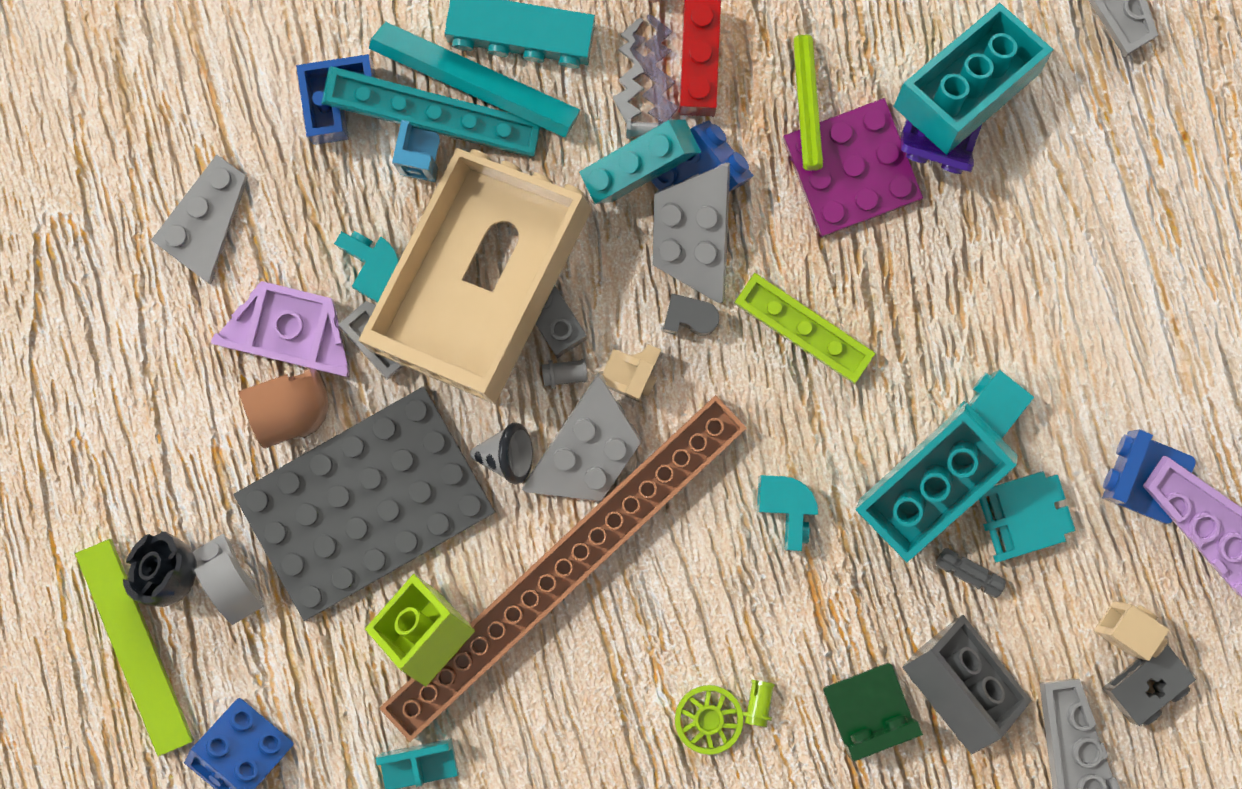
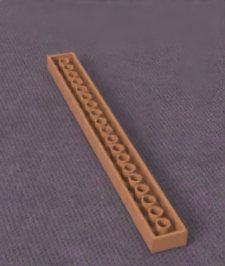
(568, 564)

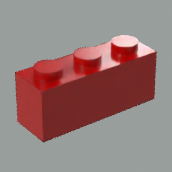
(700, 57)

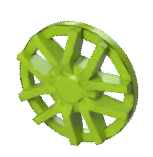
(708, 719)

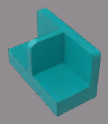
(418, 764)

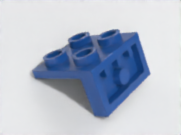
(238, 749)

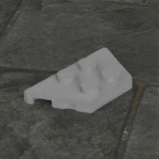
(693, 231)
(587, 449)

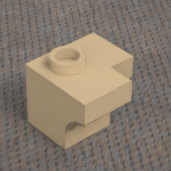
(632, 373)

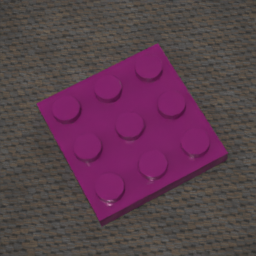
(861, 169)

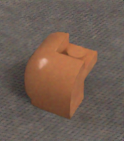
(286, 407)

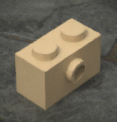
(1133, 630)

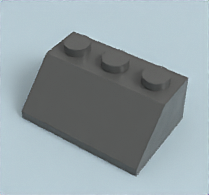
(967, 685)

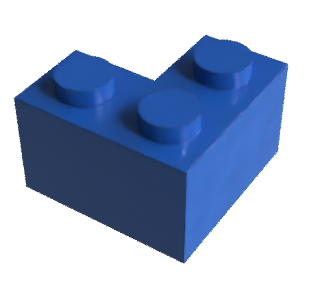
(321, 121)

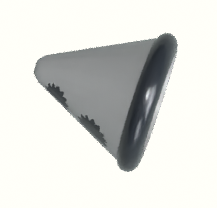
(507, 453)

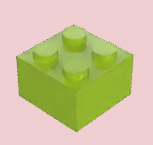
(419, 630)

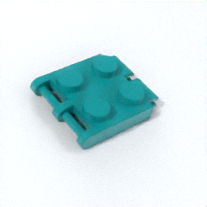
(1026, 515)

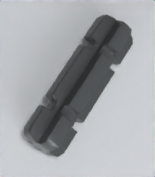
(970, 572)

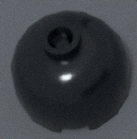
(160, 570)

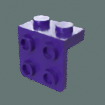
(921, 149)

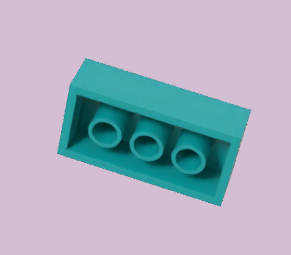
(972, 78)
(937, 482)

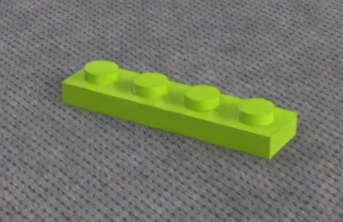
(804, 328)

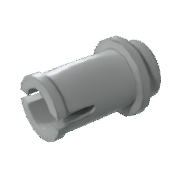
(564, 373)

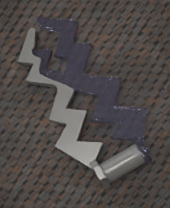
(645, 65)

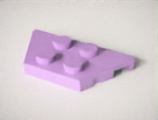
(287, 328)

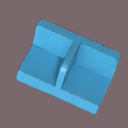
(416, 152)

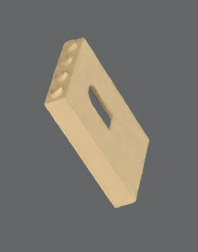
(454, 327)

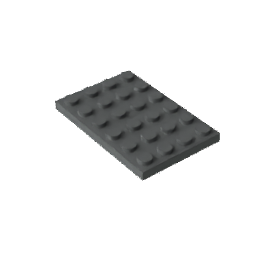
(364, 503)

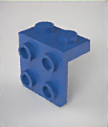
(714, 152)
(1133, 466)

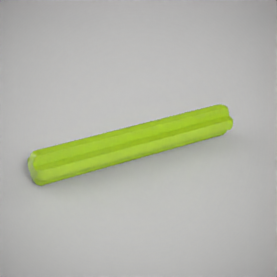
(808, 102)

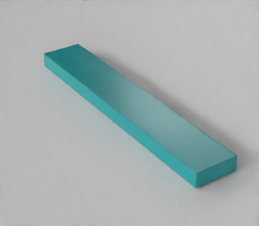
(474, 79)
(430, 112)

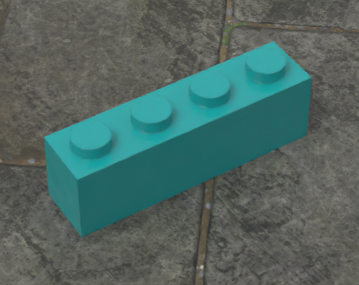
(521, 29)

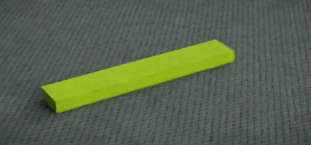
(134, 648)

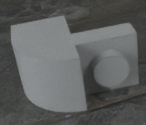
(225, 580)

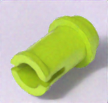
(759, 703)

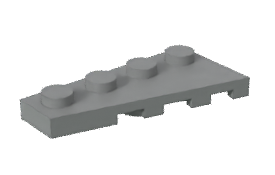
(1073, 745)

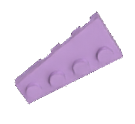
(1203, 515)

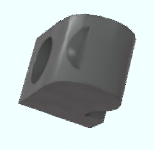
(691, 313)

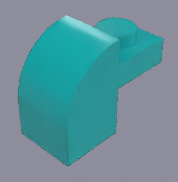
(378, 265)
(790, 497)

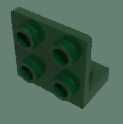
(871, 712)

